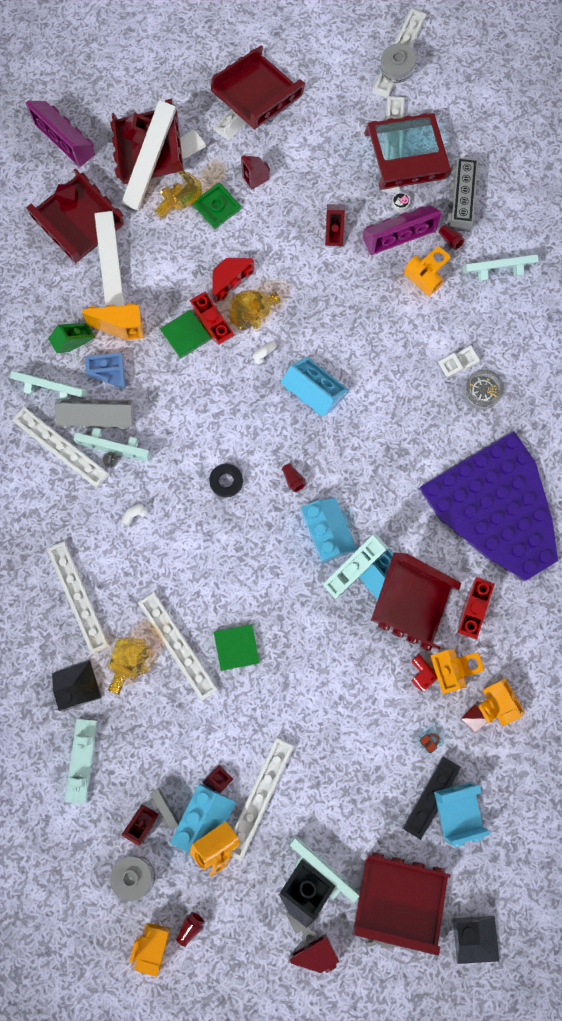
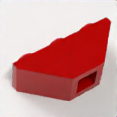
(229, 275)
(211, 318)
(475, 608)

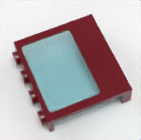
(408, 150)

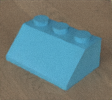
(314, 386)
(328, 529)
(376, 573)
(203, 814)

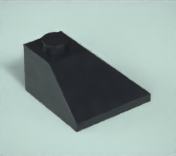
(75, 686)
(305, 893)
(475, 940)

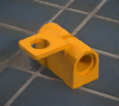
(424, 271)
(452, 670)
(501, 703)
(215, 848)
(150, 949)

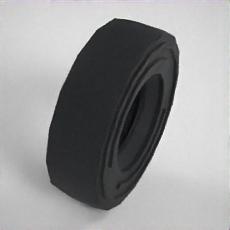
(226, 469)

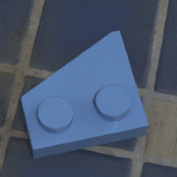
(106, 368)

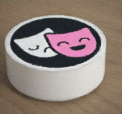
(400, 202)

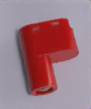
(426, 676)

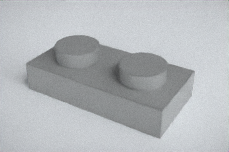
(159, 801)

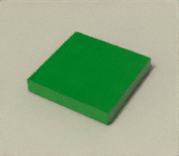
(216, 205)
(185, 334)
(236, 647)

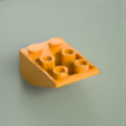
(116, 320)

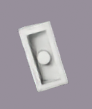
(229, 125)
(191, 144)

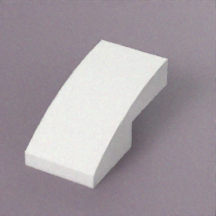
(459, 362)

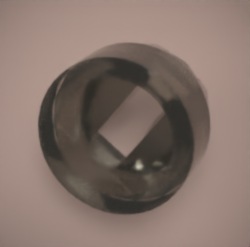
(114, 459)

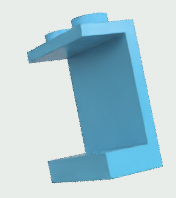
(460, 814)

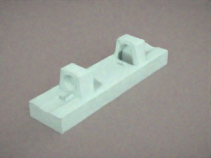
(517, 264)
(32, 381)
(95, 442)
(355, 566)
(81, 761)
(328, 872)

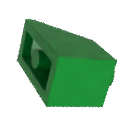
(70, 336)

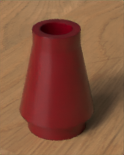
(451, 237)
(294, 479)
(191, 927)

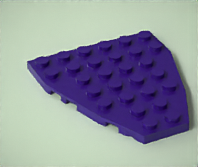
(498, 507)

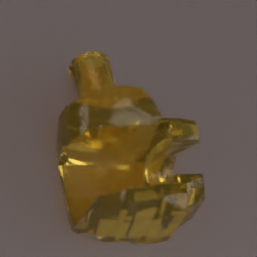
(179, 196)
(251, 306)
(127, 661)

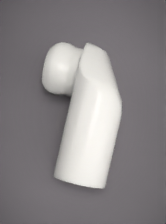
(259, 355)
(131, 512)

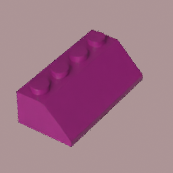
(61, 131)
(401, 229)

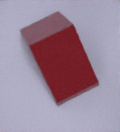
(140, 825)

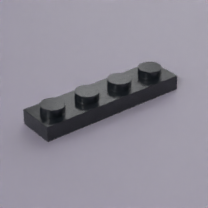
(426, 804)

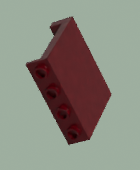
(255, 88)
(127, 151)
(74, 223)
(413, 600)
(401, 903)

